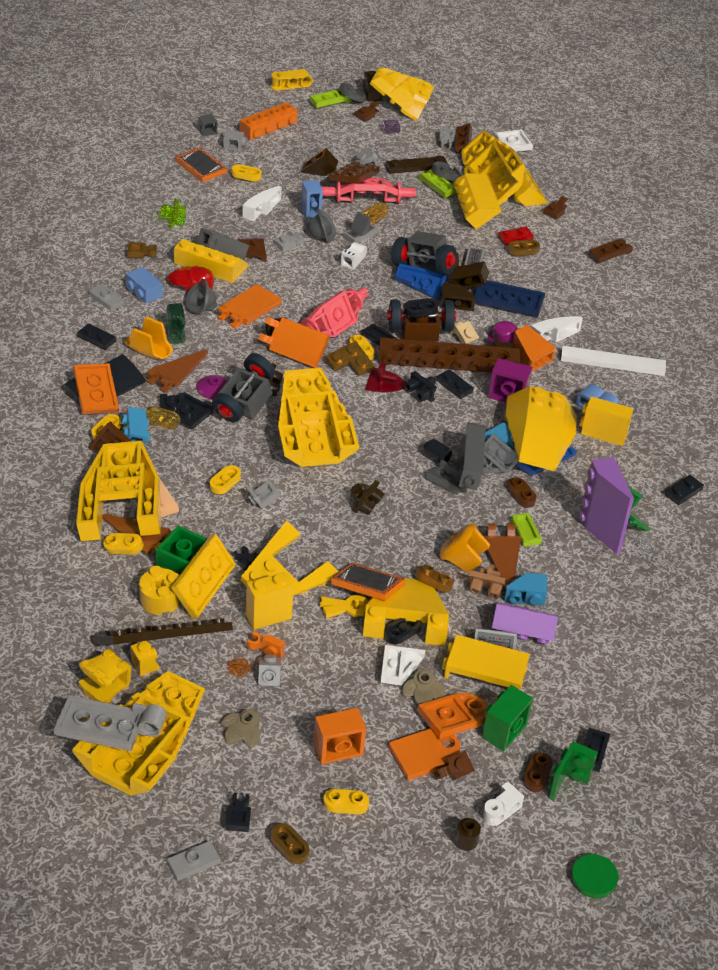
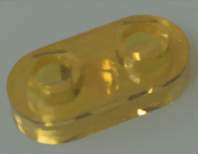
(377, 212)
(162, 417)

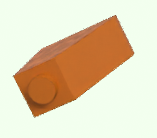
(534, 349)

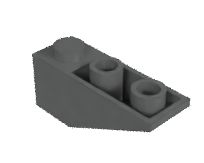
(222, 243)

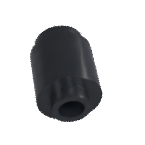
(437, 450)

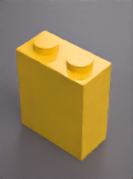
(606, 420)
(269, 600)

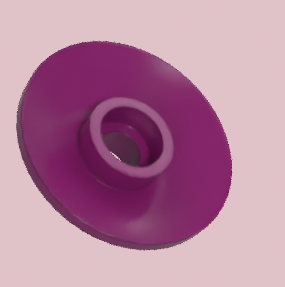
(211, 385)

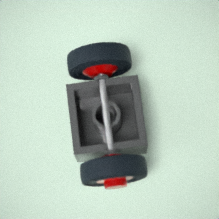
(425, 252)
(245, 390)

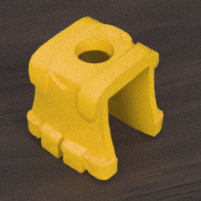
(106, 676)

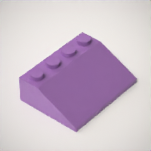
(606, 503)

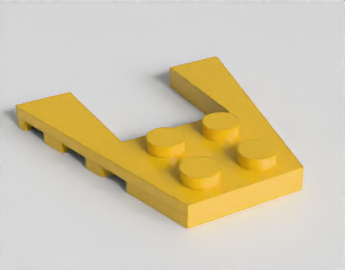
(267, 565)

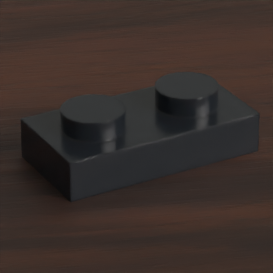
(96, 336)
(454, 384)
(684, 490)
(597, 741)

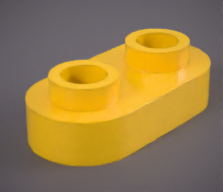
(246, 172)
(364, 344)
(115, 419)
(225, 479)
(120, 543)
(346, 801)

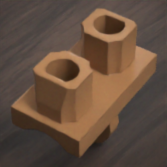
(489, 579)

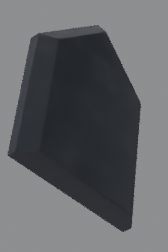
(189, 408)

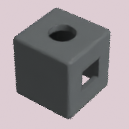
(206, 125)

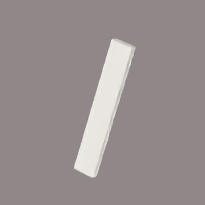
(613, 360)

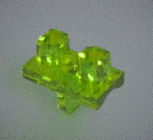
(174, 213)

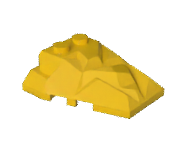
(404, 90)

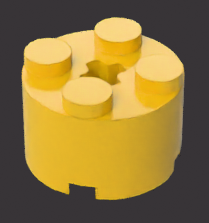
(156, 591)

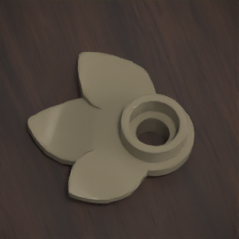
(423, 690)
(239, 729)

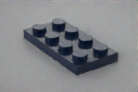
(510, 298)

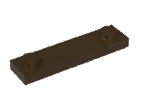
(412, 165)

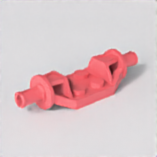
(375, 185)
(337, 312)

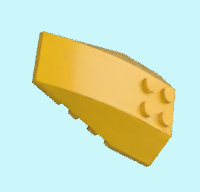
(497, 160)
(313, 420)
(540, 426)
(150, 758)

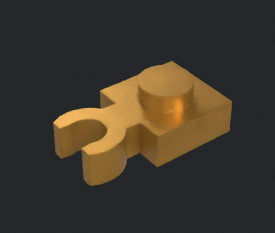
(139, 250)

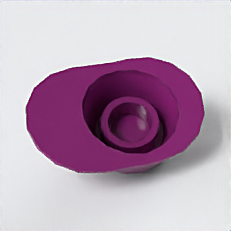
(504, 330)

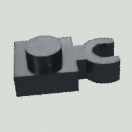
(245, 558)
(239, 814)

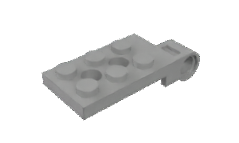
(124, 726)

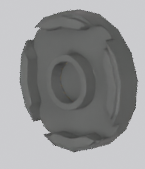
(355, 94)
(443, 170)

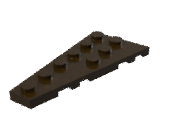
(155, 632)

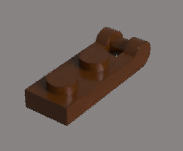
(463, 137)
(610, 250)

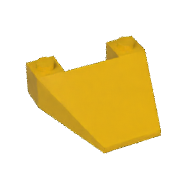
(413, 602)

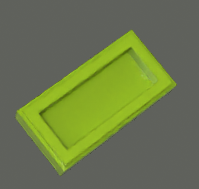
(526, 529)

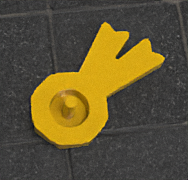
(354, 606)

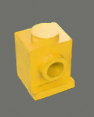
(144, 658)

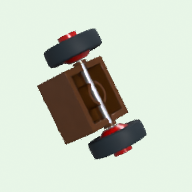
(424, 327)

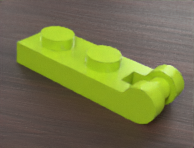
(329, 98)
(437, 183)

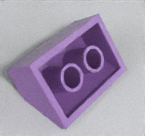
(525, 622)

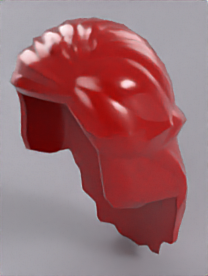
(190, 276)

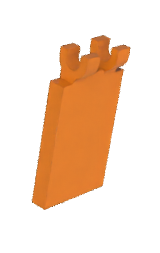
(249, 306)
(296, 341)

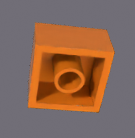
(339, 735)

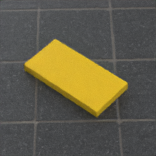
(203, 576)

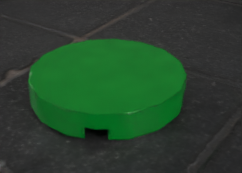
(594, 876)

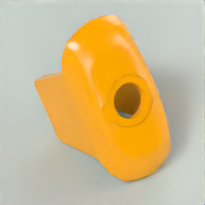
(151, 340)
(464, 548)

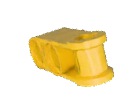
(291, 79)

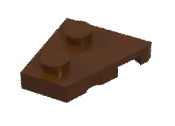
(255, 249)
(108, 434)

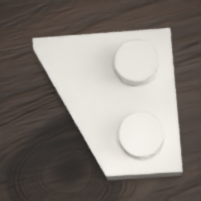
(399, 663)

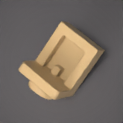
(465, 332)

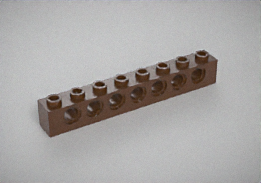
(444, 355)

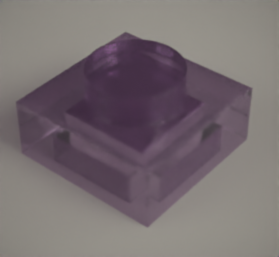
(391, 126)

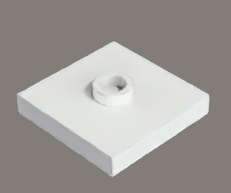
(515, 139)

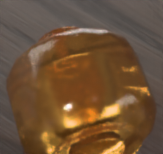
(239, 667)

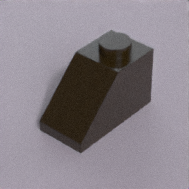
(320, 164)
(461, 297)

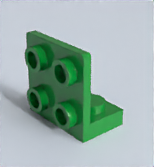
(575, 762)

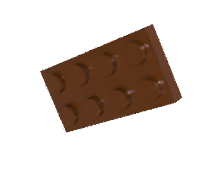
(354, 172)

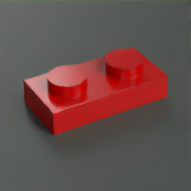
(517, 234)

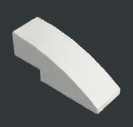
(261, 203)
(558, 328)

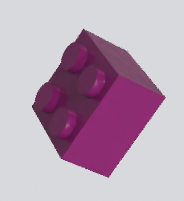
(508, 379)

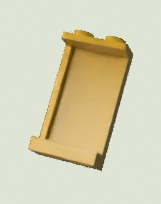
(486, 662)

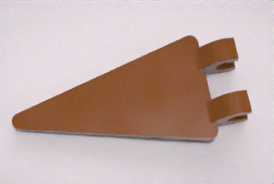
(175, 371)
(130, 526)
(504, 550)

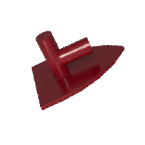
(384, 381)

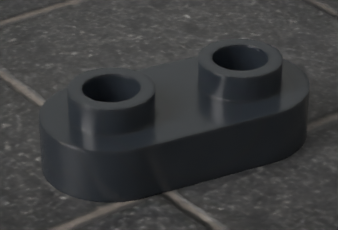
(421, 307)
(401, 629)

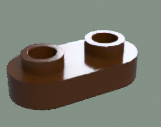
(521, 492)
(538, 770)

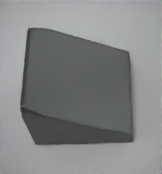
(361, 224)

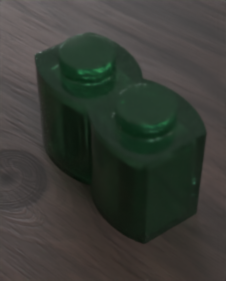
(175, 323)

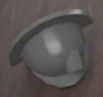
(321, 227)
(201, 298)

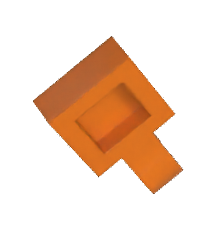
(268, 644)

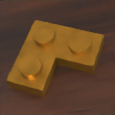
(350, 355)

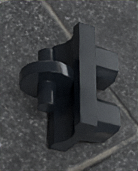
(424, 386)

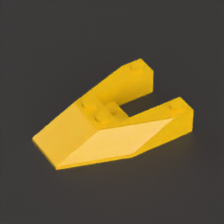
(119, 473)

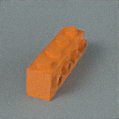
(268, 120)

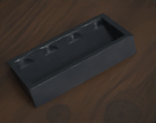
(124, 375)

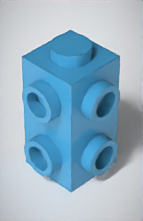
(135, 424)

